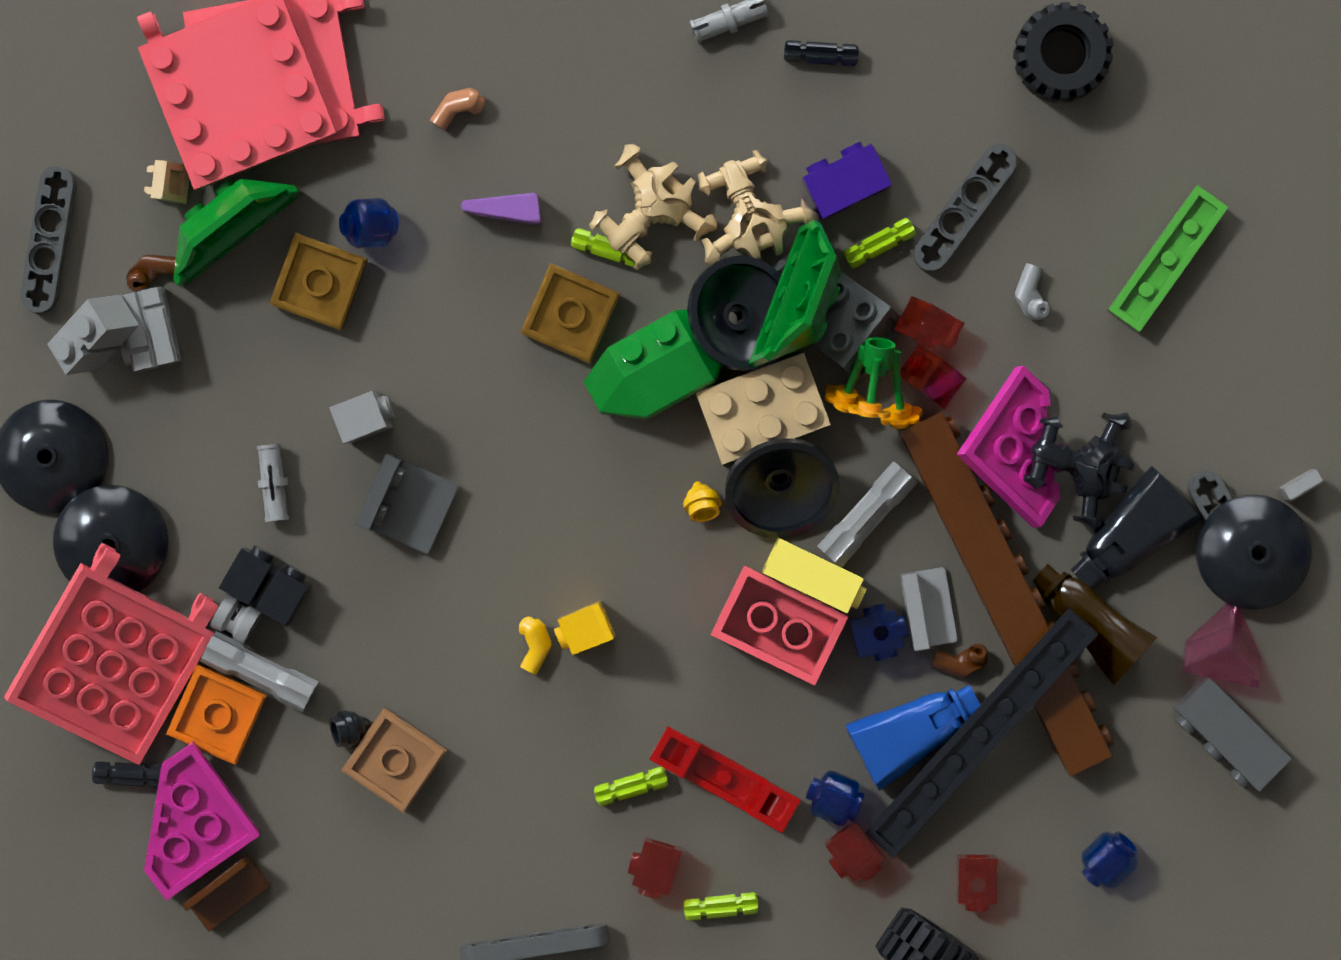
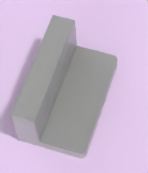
(928, 608)

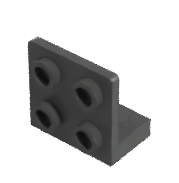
(852, 320)
(407, 503)

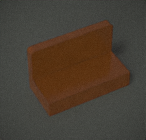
(227, 893)

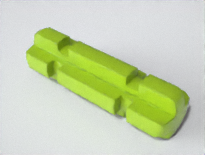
(879, 243)
(598, 246)
(631, 786)
(721, 906)

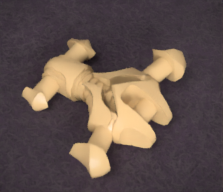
(657, 199)
(754, 222)

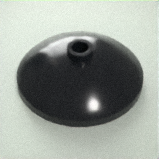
(734, 286)
(76, 450)
(785, 502)
(116, 515)
(1227, 545)

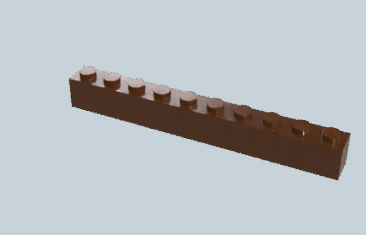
(1001, 585)

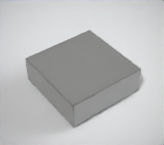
(1300, 485)

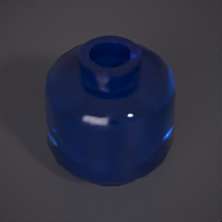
(368, 223)
(835, 798)
(1109, 859)

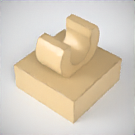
(169, 182)

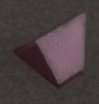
(1224, 649)

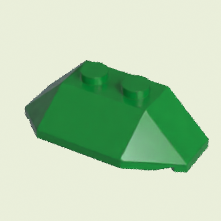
(226, 222)
(801, 297)
(651, 370)

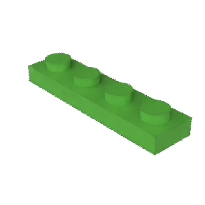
(1167, 258)

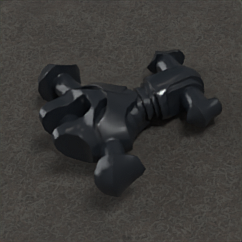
(1091, 467)

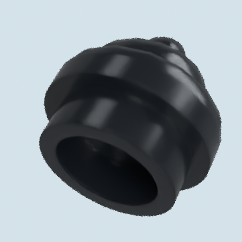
(348, 728)

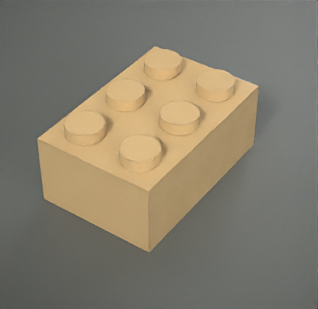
(762, 407)

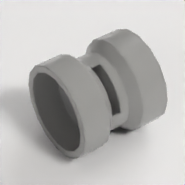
(243, 623)

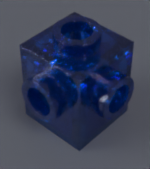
(863, 632)

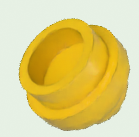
(702, 503)

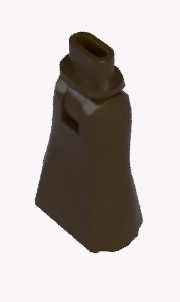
(1118, 640)

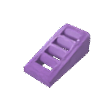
(514, 208)

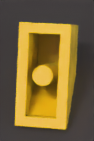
(584, 628)

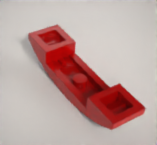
(725, 778)

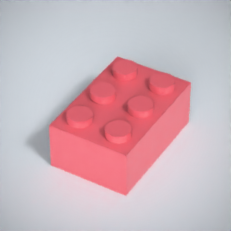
(779, 625)

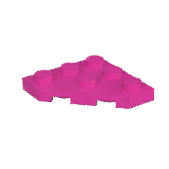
(1002, 445)
(193, 822)

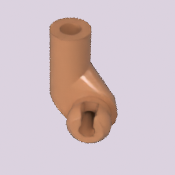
(456, 102)

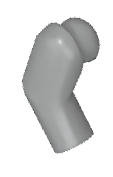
(1028, 295)

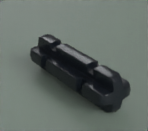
(821, 53)
(126, 774)

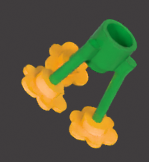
(878, 357)

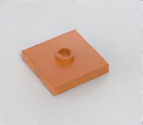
(217, 714)

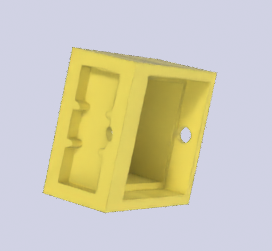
(814, 576)

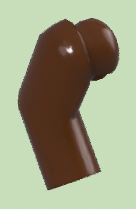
(147, 269)
(964, 663)

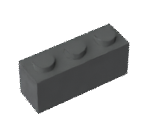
(1230, 735)

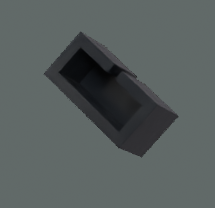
(266, 585)

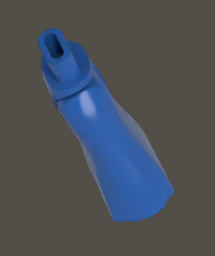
(908, 733)

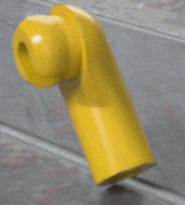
(538, 642)

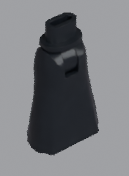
(1137, 528)

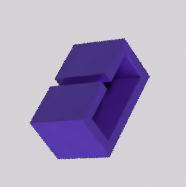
(845, 181)

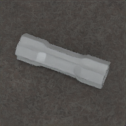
(883, 496)
(234, 659)

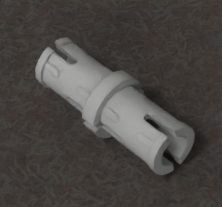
(728, 19)
(271, 456)

